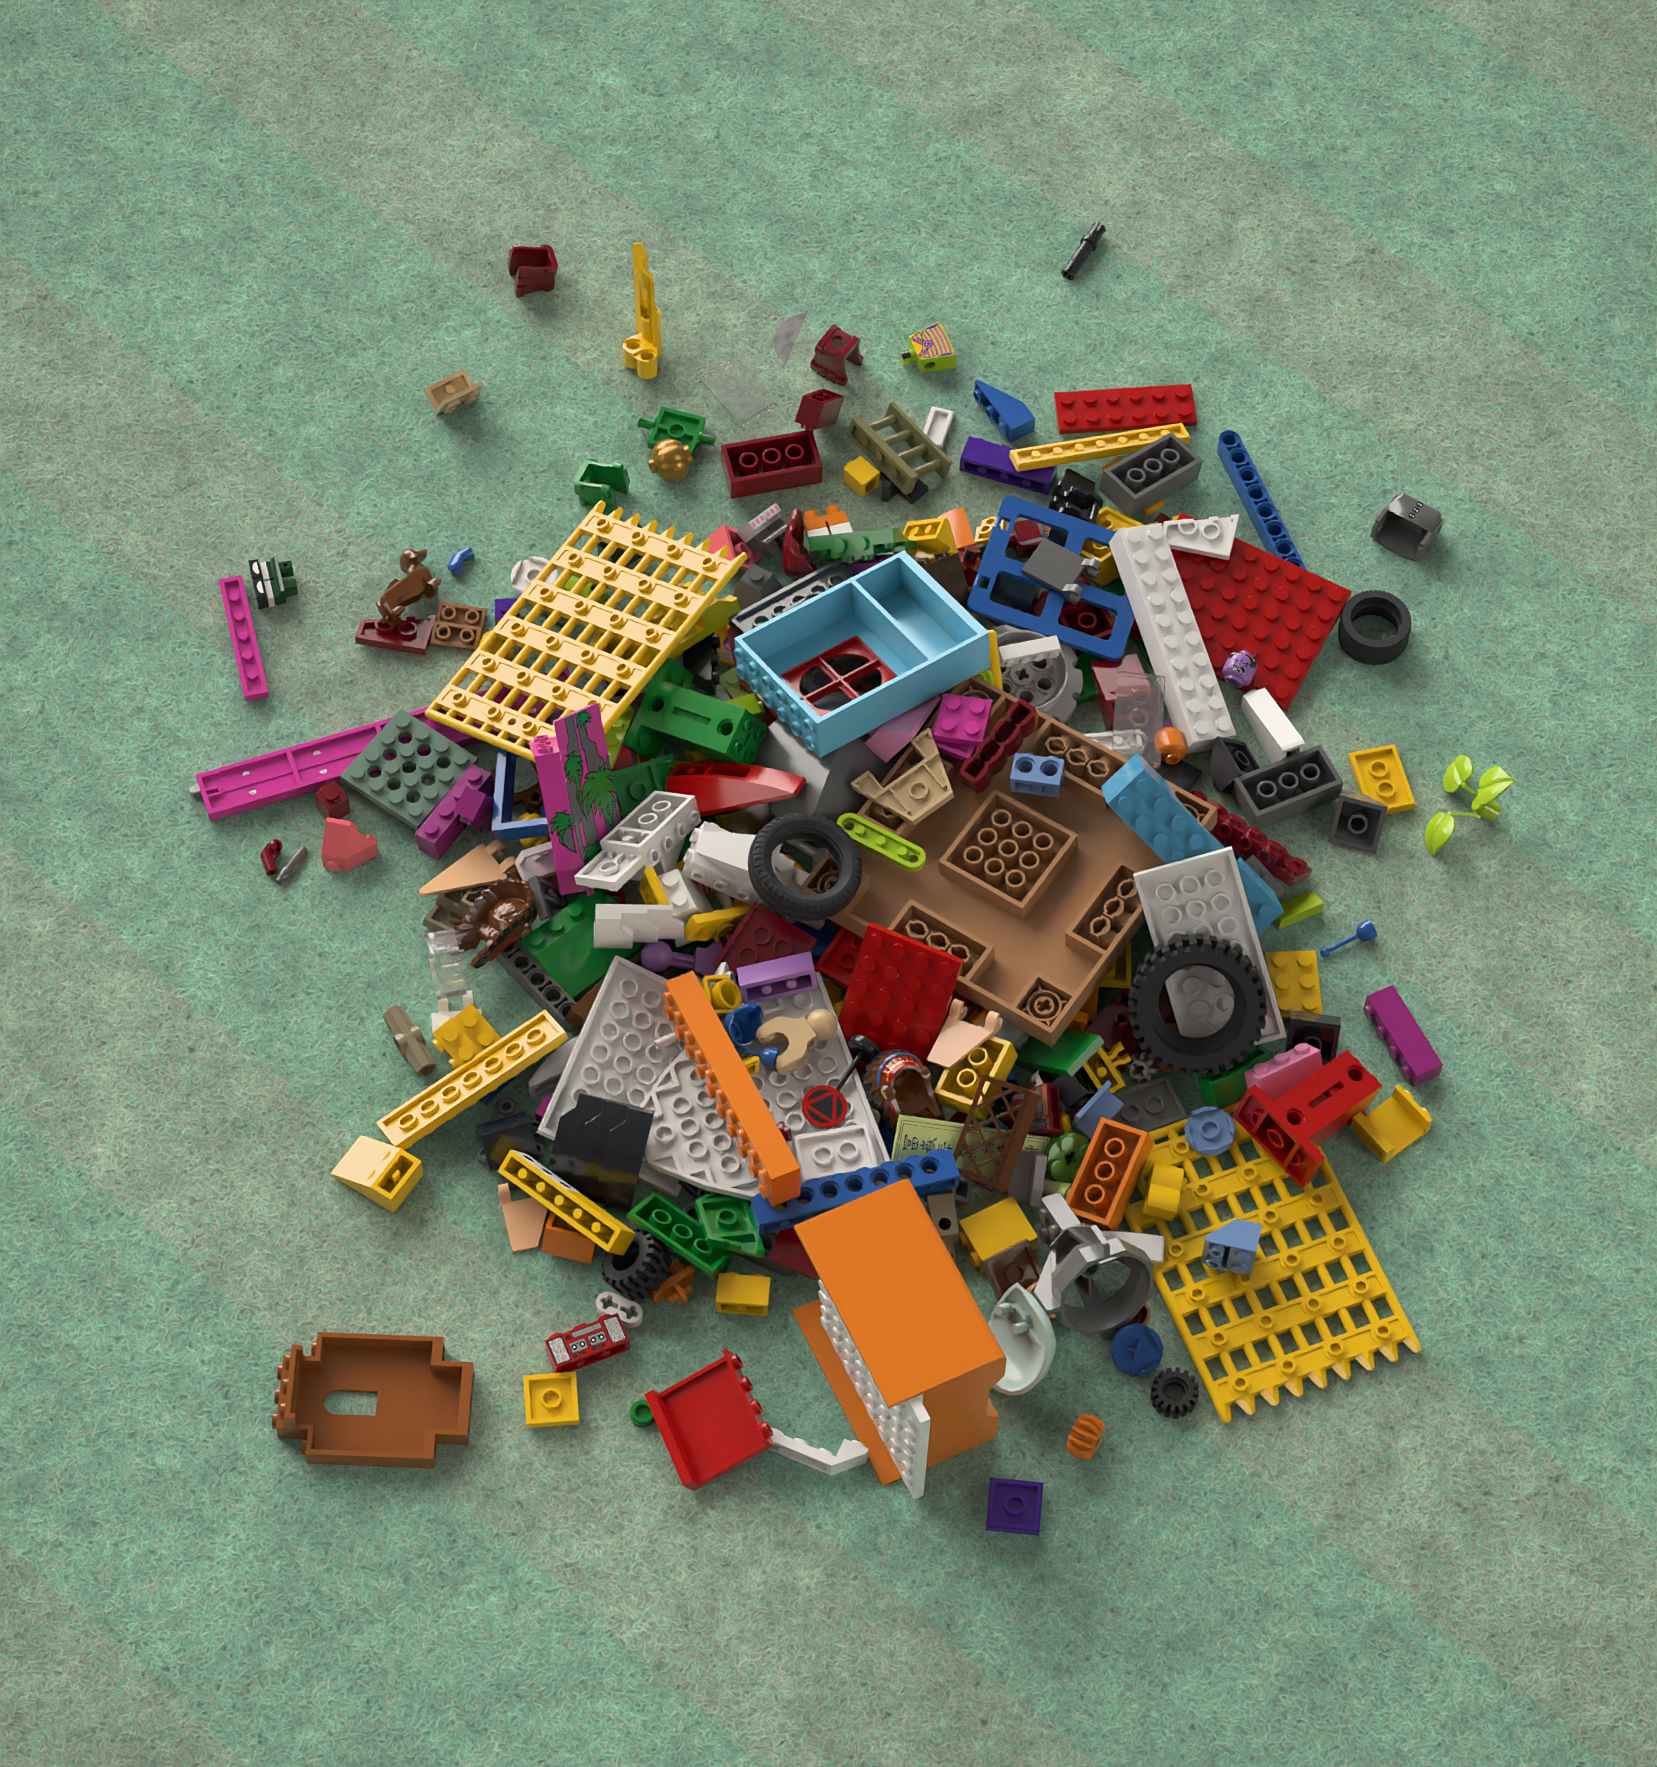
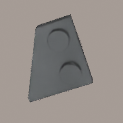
(547, 898)

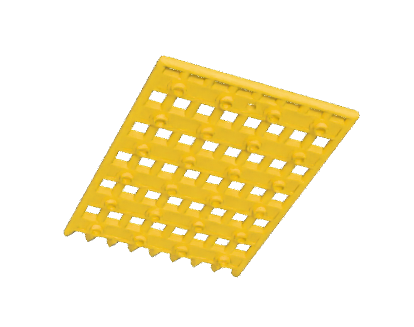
(594, 616)
(1268, 1272)

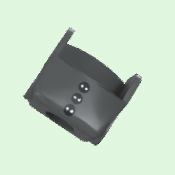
(1407, 527)

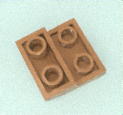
(458, 626)

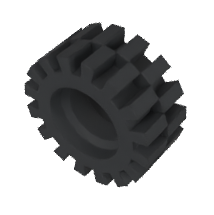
(1180, 1379)

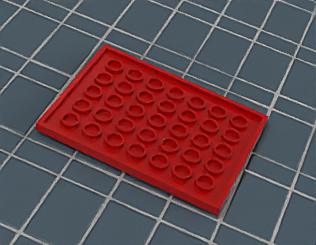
(1259, 608)

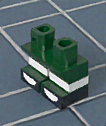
(268, 582)

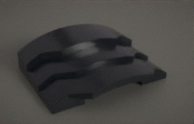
(602, 1149)

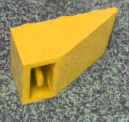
(379, 1172)

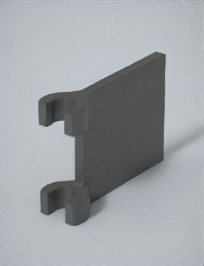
(1060, 569)

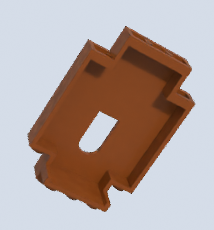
(417, 1404)

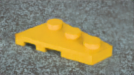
(714, 924)

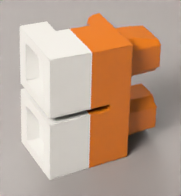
(831, 523)

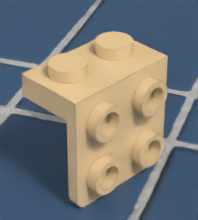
(452, 391)

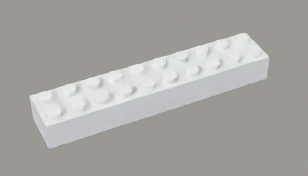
(1171, 635)

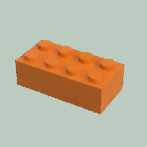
(1109, 1174)

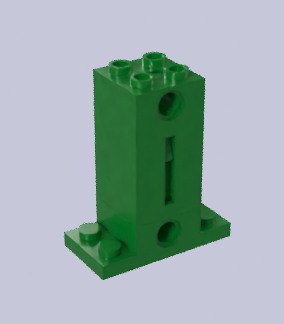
(692, 721)

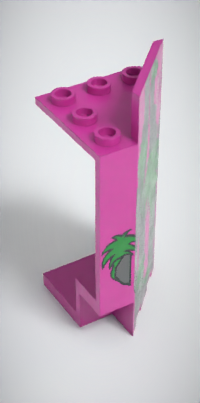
(576, 792)

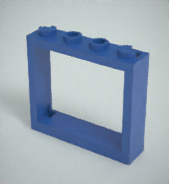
(503, 804)

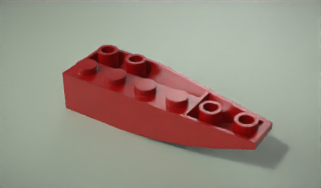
(731, 785)

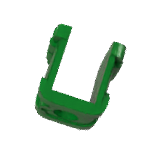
(606, 479)

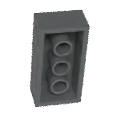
(1150, 474)
(1287, 787)

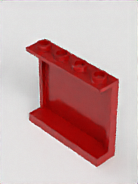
(710, 1421)

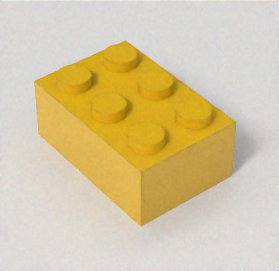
(959, 1084)

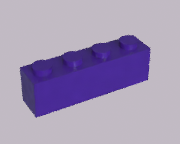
(994, 463)

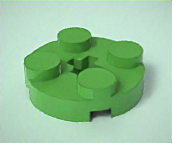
(1058, 1148)

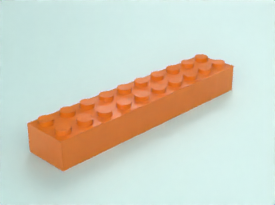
(732, 1089)

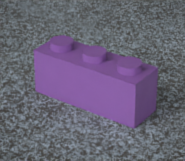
(777, 978)

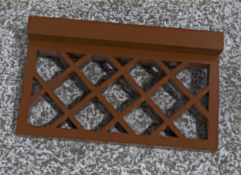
(1017, 1135)

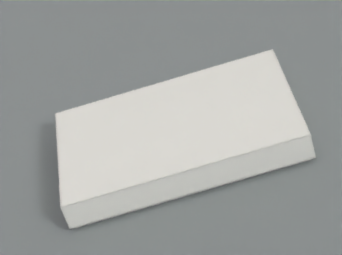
(834, 1152)

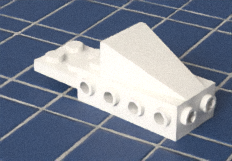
(644, 839)
(721, 862)

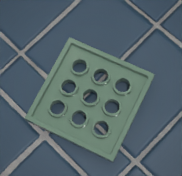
(407, 754)

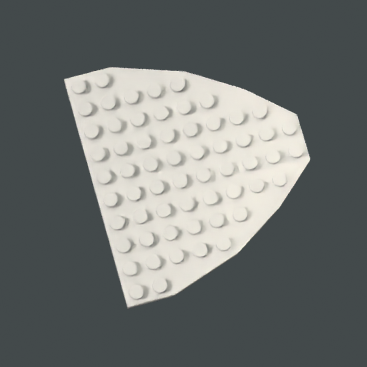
(692, 1139)

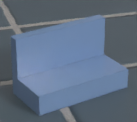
(1100, 1105)

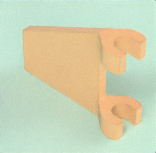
(961, 1038)
(523, 1220)

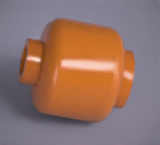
(1173, 745)

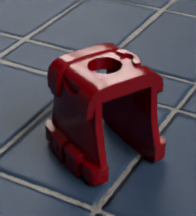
(533, 268)
(831, 355)

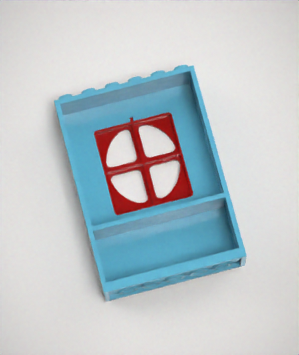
(884, 615)

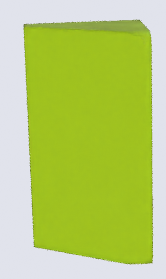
(1299, 909)

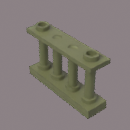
(890, 462)

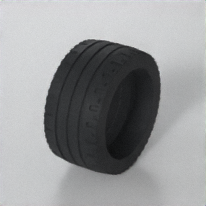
(1379, 604)

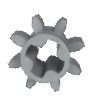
(1138, 1071)

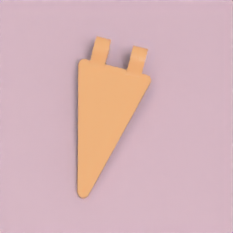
(472, 870)

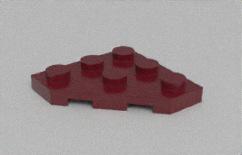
(763, 938)

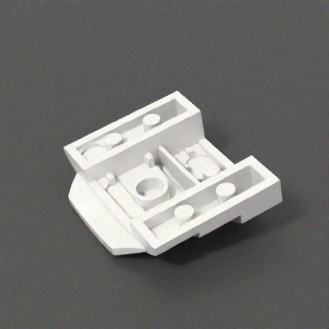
(628, 923)

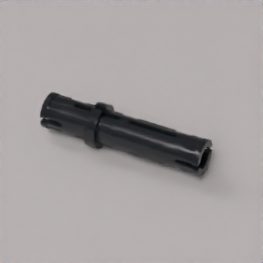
(1087, 244)

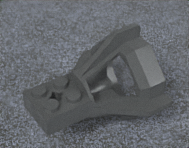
(1076, 1257)

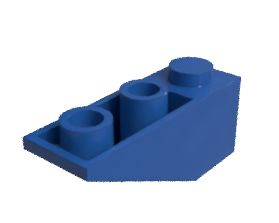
(1009, 413)

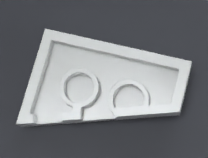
(1204, 537)

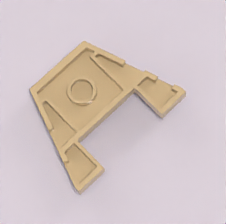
(917, 790)

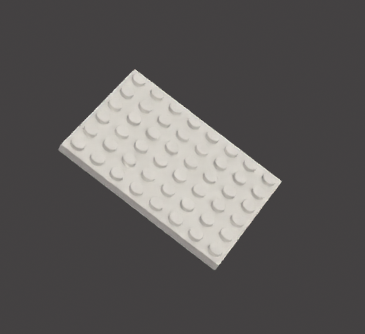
(618, 1053)

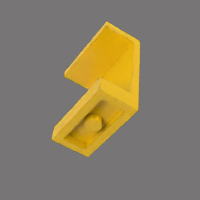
(1392, 1125)

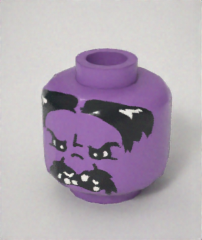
(1239, 669)

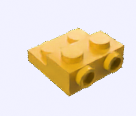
(464, 1036)

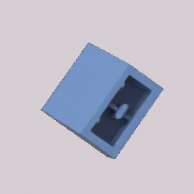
(1232, 1246)

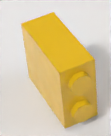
(994, 1230)

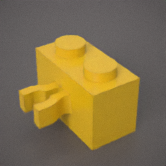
(1102, 1067)

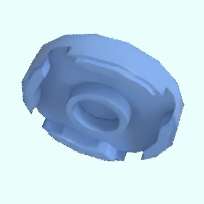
(1209, 1131)

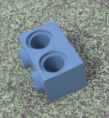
(1036, 780)

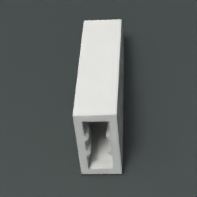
(1271, 726)

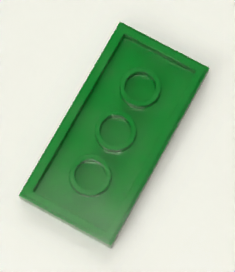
(1066, 1055)

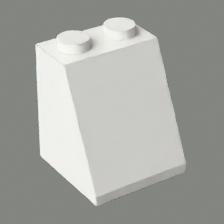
(685, 897)

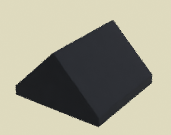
(505, 1135)

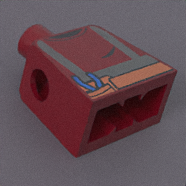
(1026, 537)
(1048, 1113)

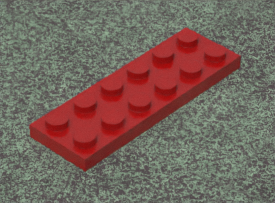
(1124, 408)

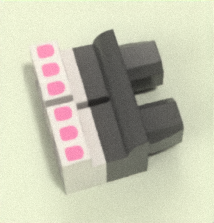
(762, 531)

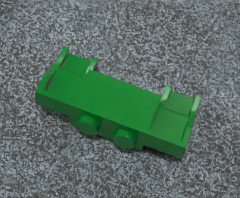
(861, 543)

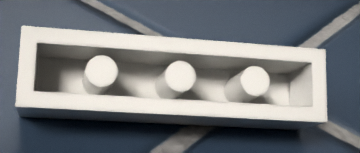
(1029, 651)

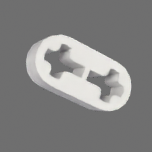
(622, 1304)

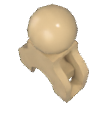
(798, 1035)

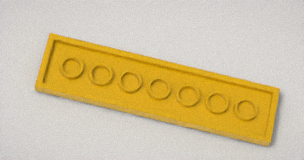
(472, 1080)

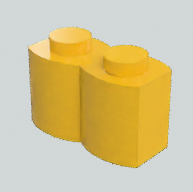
(1163, 1191)

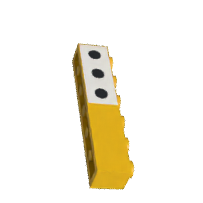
(567, 1202)

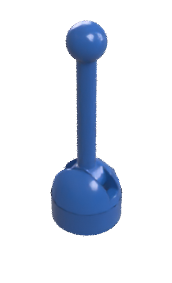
(1365, 932)
(767, 1056)

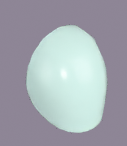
(1025, 1339)

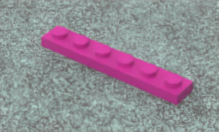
(243, 638)

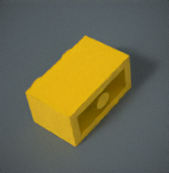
(743, 1294)

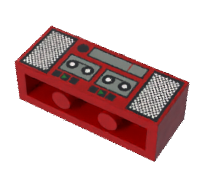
(587, 1344)

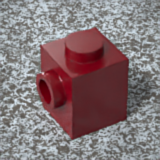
(332, 801)

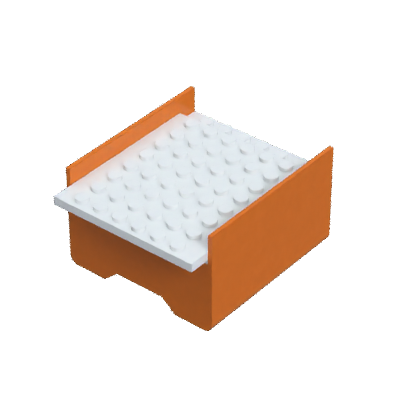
(899, 1334)

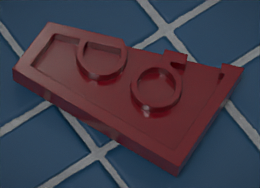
(408, 636)

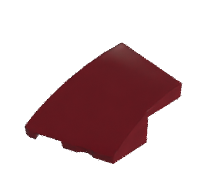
(791, 1254)

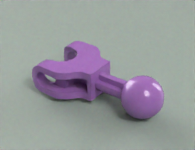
(659, 957)

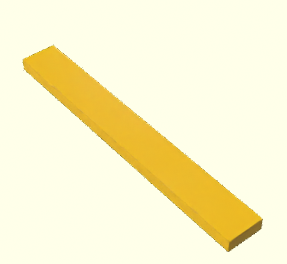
(1092, 447)

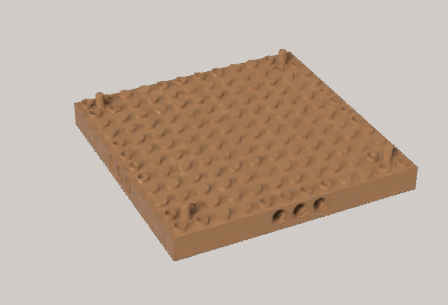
(1012, 880)

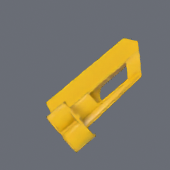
(646, 347)

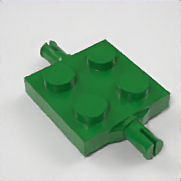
(678, 426)

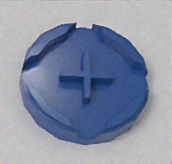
(1137, 1349)

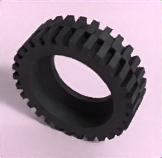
(1205, 1052)

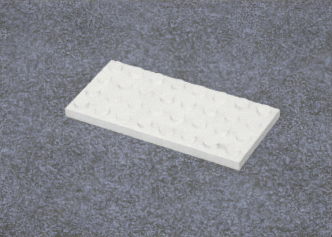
(1205, 899)

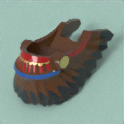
(499, 918)
(900, 1086)

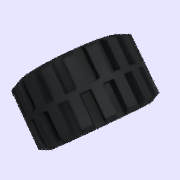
(640, 1269)

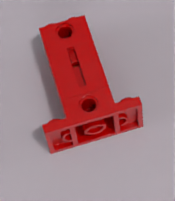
(1308, 1114)

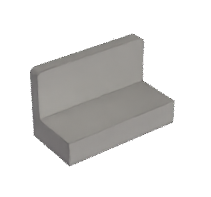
(1028, 1178)

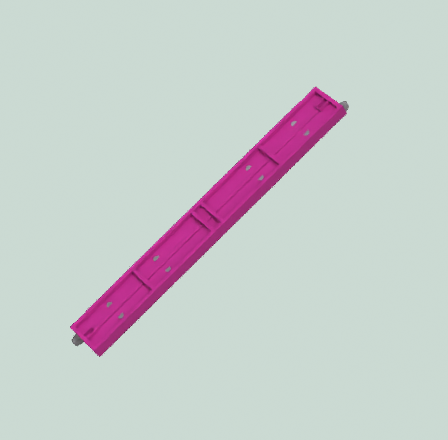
(316, 763)

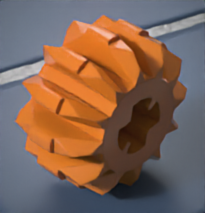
(1085, 1436)

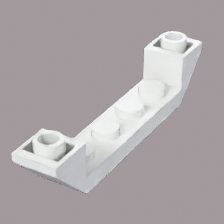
(850, 1454)

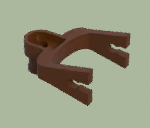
(527, 796)

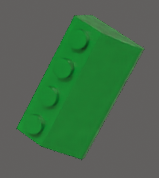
(680, 1235)

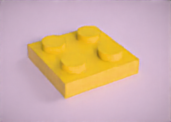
(551, 1399)

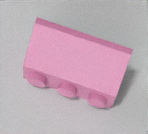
(898, 732)

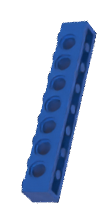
(940, 1161)

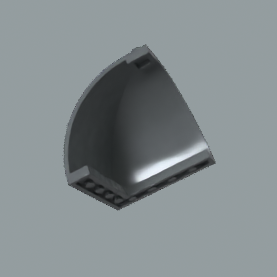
(827, 778)

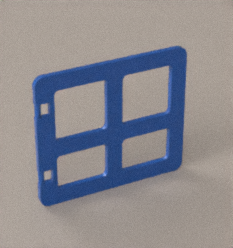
(995, 563)

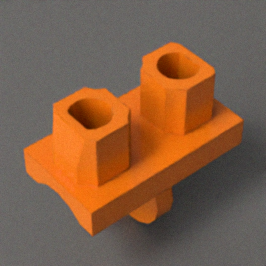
(677, 1285)

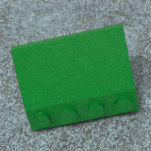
(567, 948)

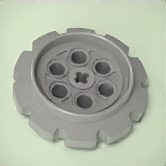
(1057, 675)

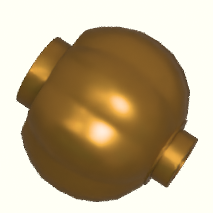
(670, 460)

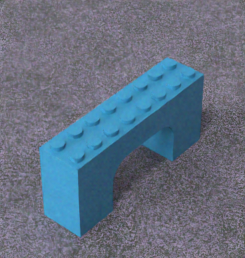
(1174, 833)

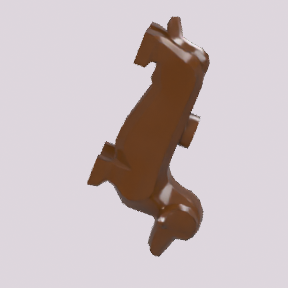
(408, 589)

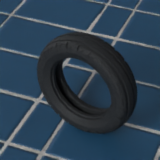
(789, 902)

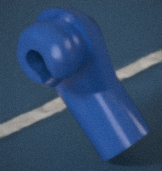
(458, 559)

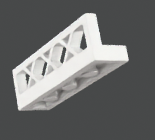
(536, 861)

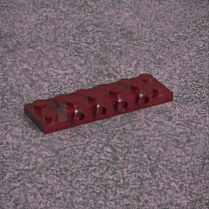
(1252, 841)

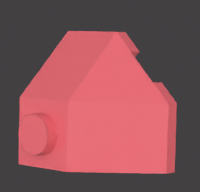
(728, 536)
(345, 846)

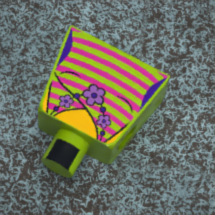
(929, 350)

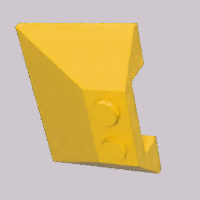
(930, 537)

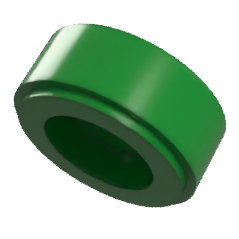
(641, 1414)

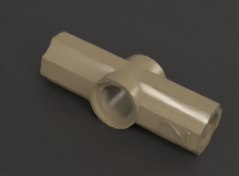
(409, 1041)

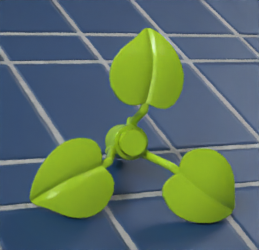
(1492, 785)

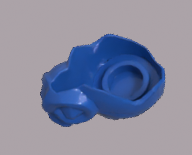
(743, 1024)

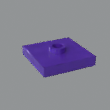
(1014, 1506)

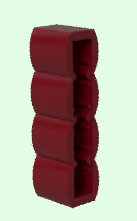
(994, 750)

